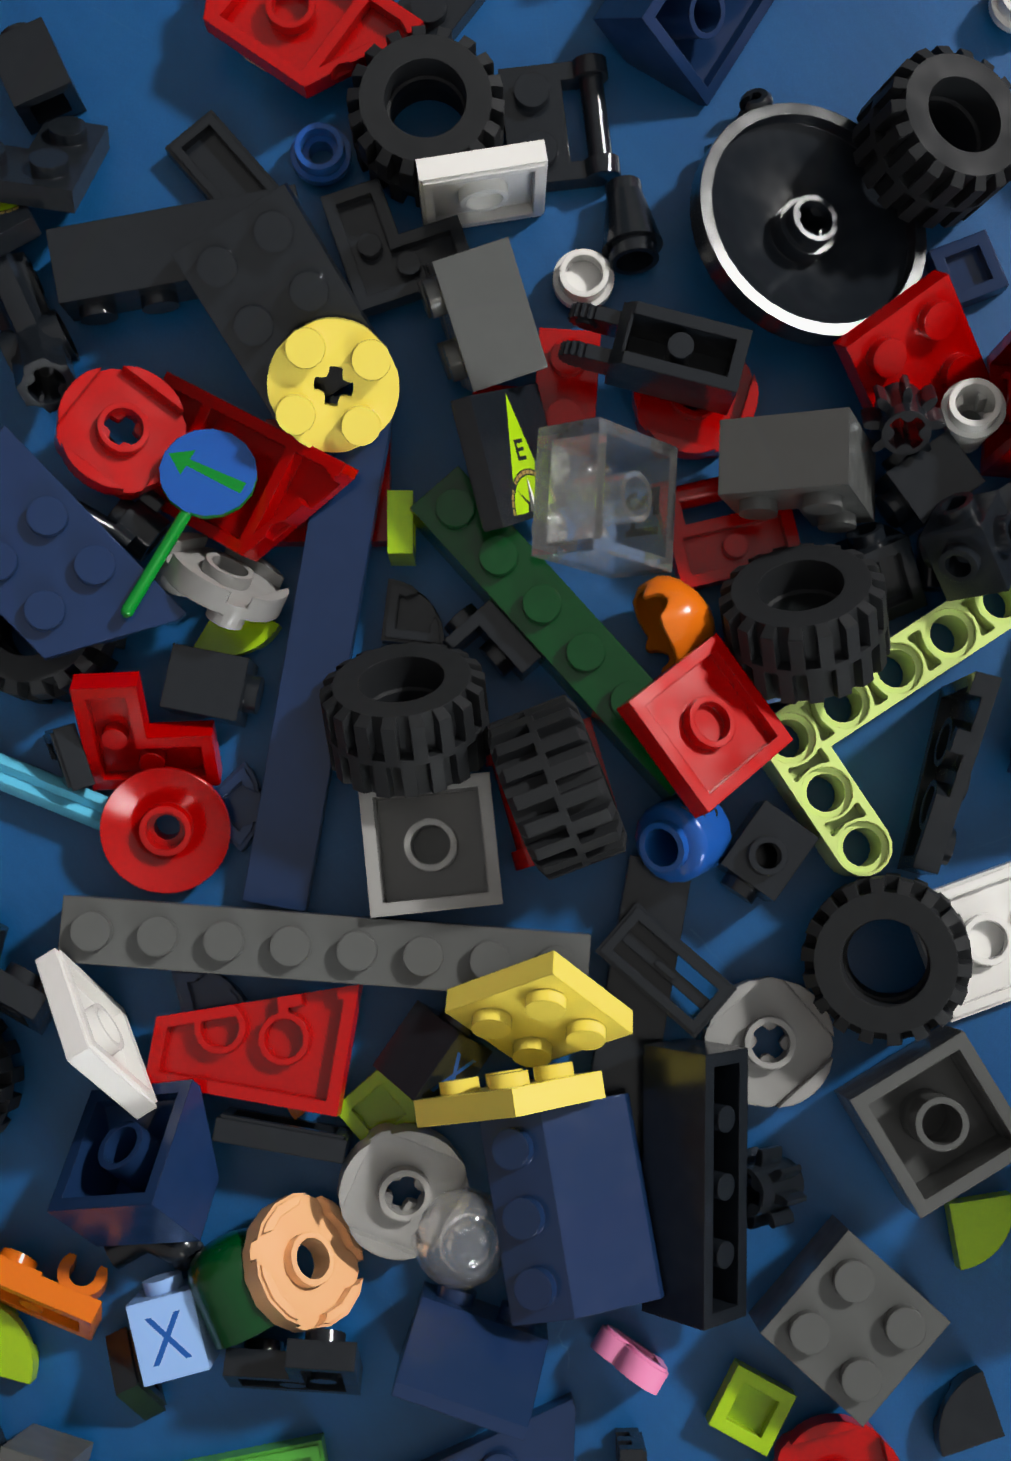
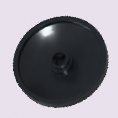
(795, 226)

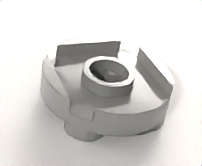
(223, 582)
(805, 1041)
(388, 1156)

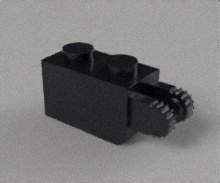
(662, 353)

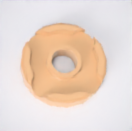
(273, 1270)

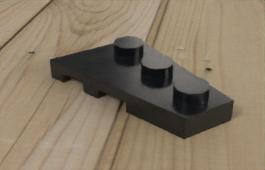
(946, 771)

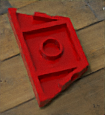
(307, 41)
(290, 481)

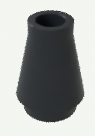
(630, 230)

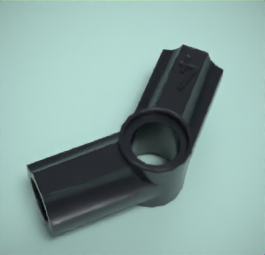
(33, 336)

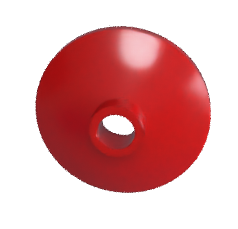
(158, 859)

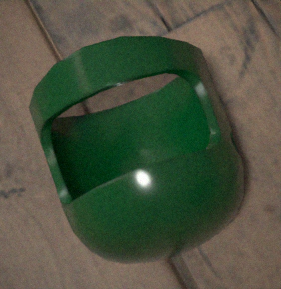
(221, 1291)

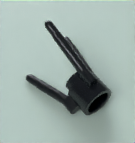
(135, 524)

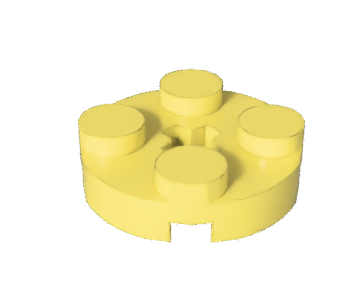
(310, 354)

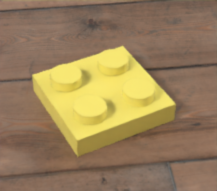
(539, 1010)
(508, 1095)

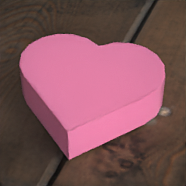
(630, 1358)

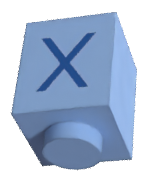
(169, 1330)

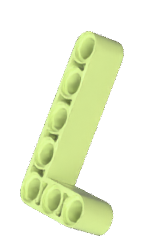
(817, 731)

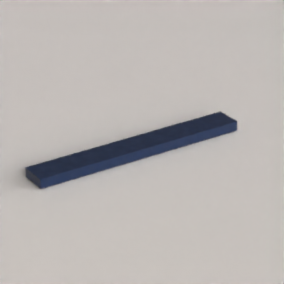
(318, 641)

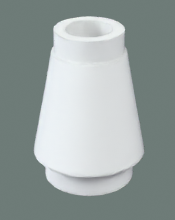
(973, 411)

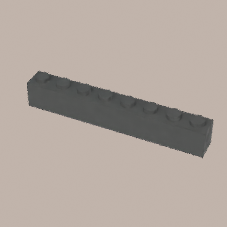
(300, 943)

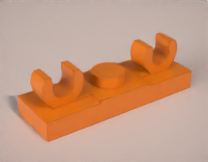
(57, 1303)

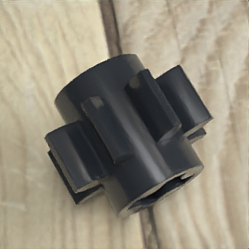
(902, 418)
(772, 1187)

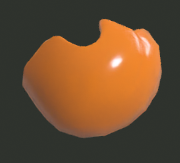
(672, 617)

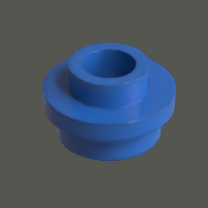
(317, 138)

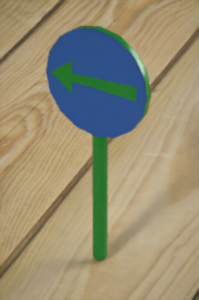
(205, 478)

